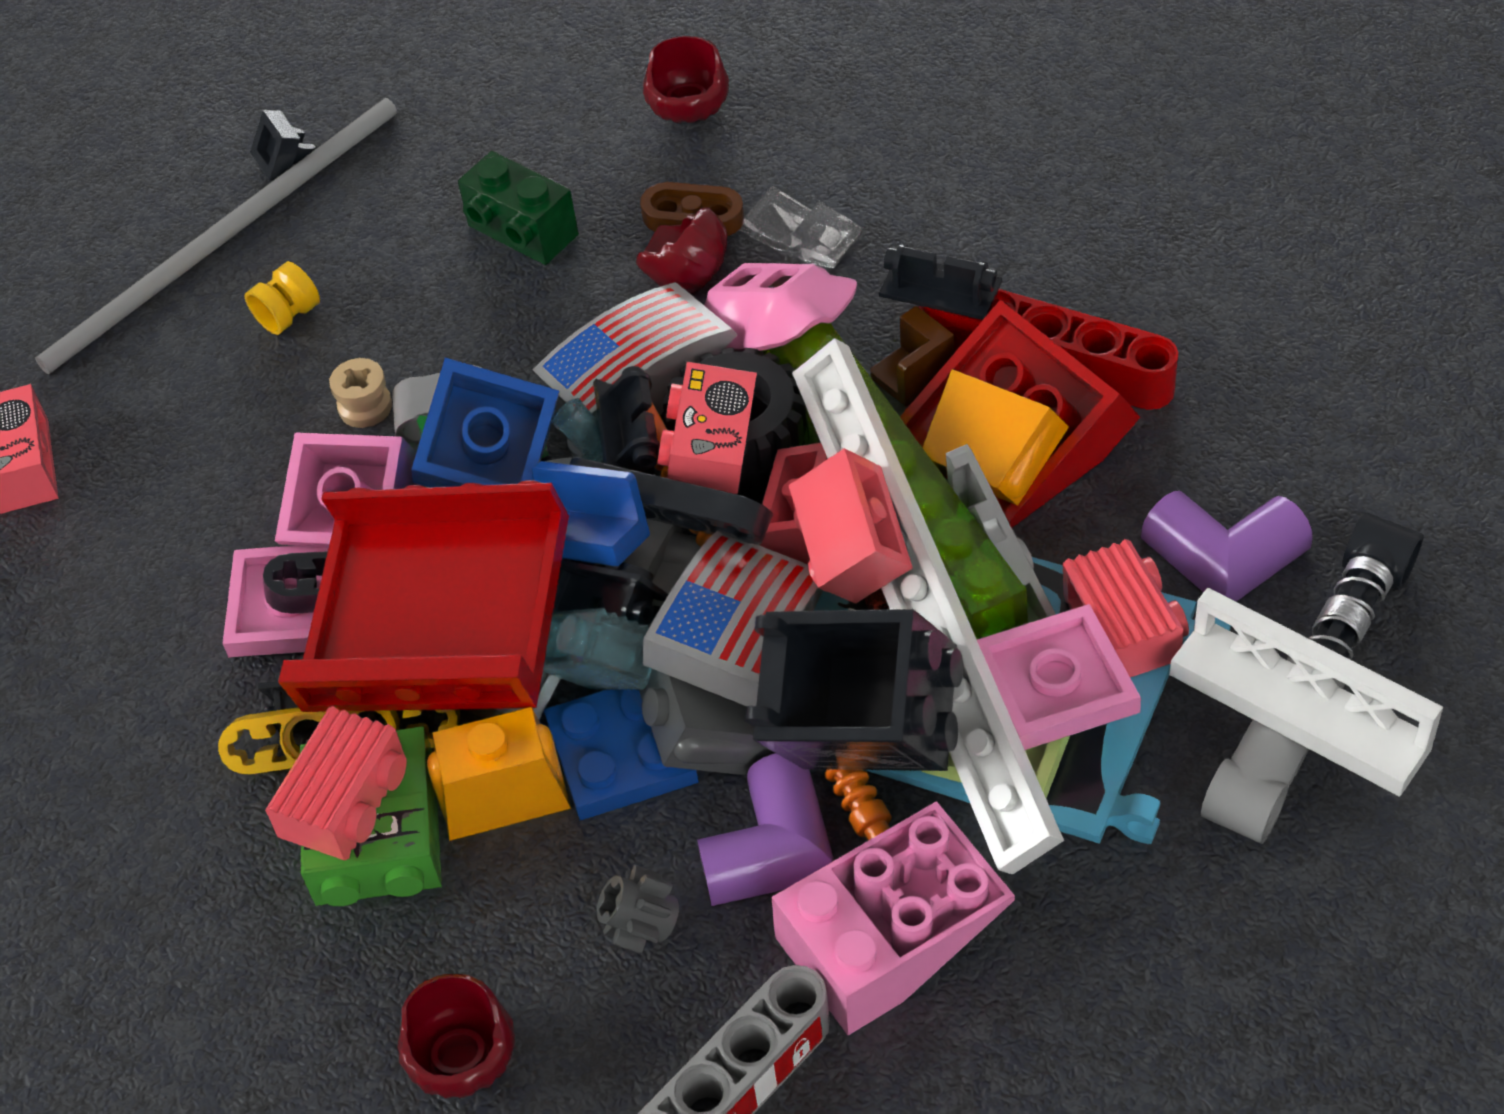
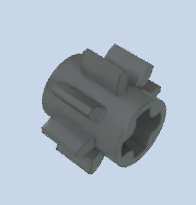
(637, 909)

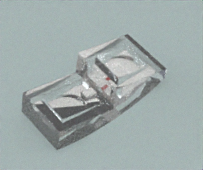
(810, 235)

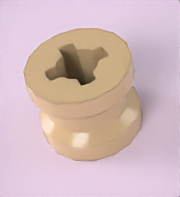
(360, 392)

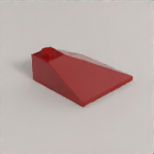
(1026, 362)

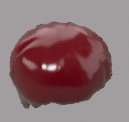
(685, 79)
(686, 252)
(454, 1036)

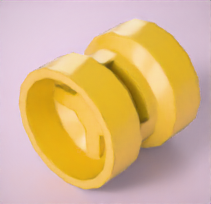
(282, 298)

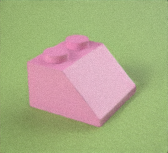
(331, 465)

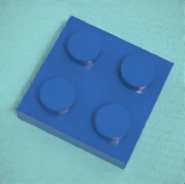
(610, 753)

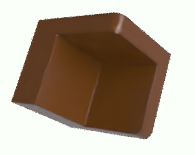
(922, 354)

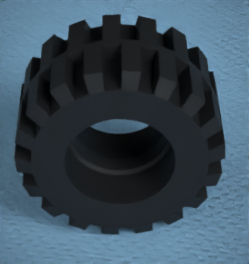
(776, 413)

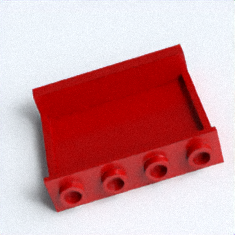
(433, 599)

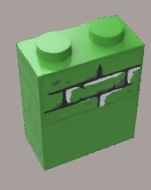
(401, 850)

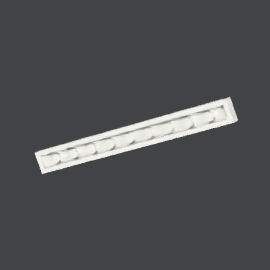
(988, 748)

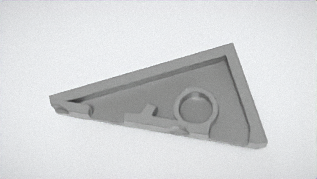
(976, 494)

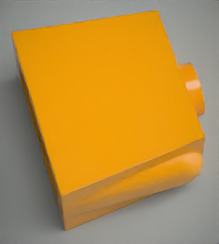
(1003, 429)
(496, 773)

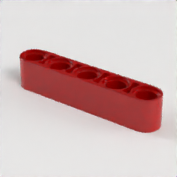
(1124, 357)

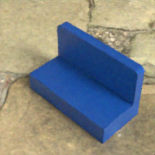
(602, 509)

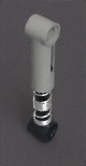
(1255, 781)

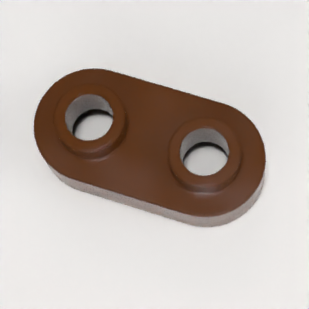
(673, 201)

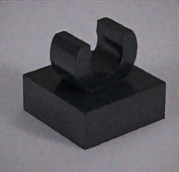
(278, 144)

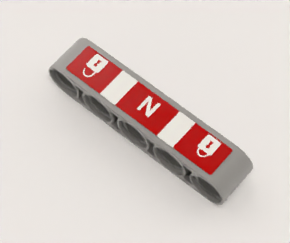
(758, 1026)

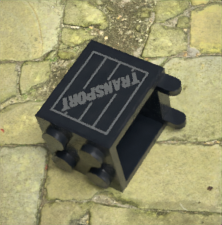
(856, 690)

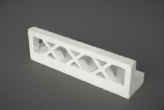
(1302, 697)

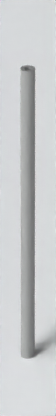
(214, 237)

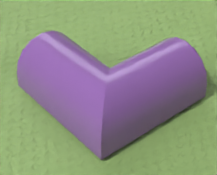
(1225, 559)
(783, 846)

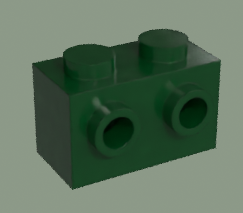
(518, 207)

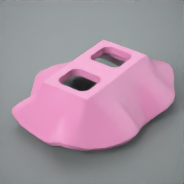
(781, 314)

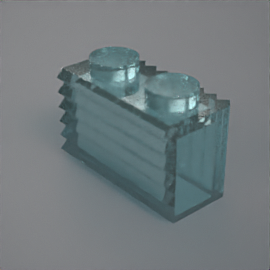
(597, 650)

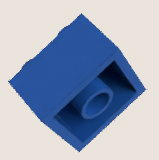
(482, 428)

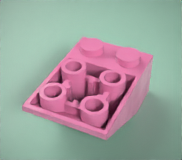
(889, 914)

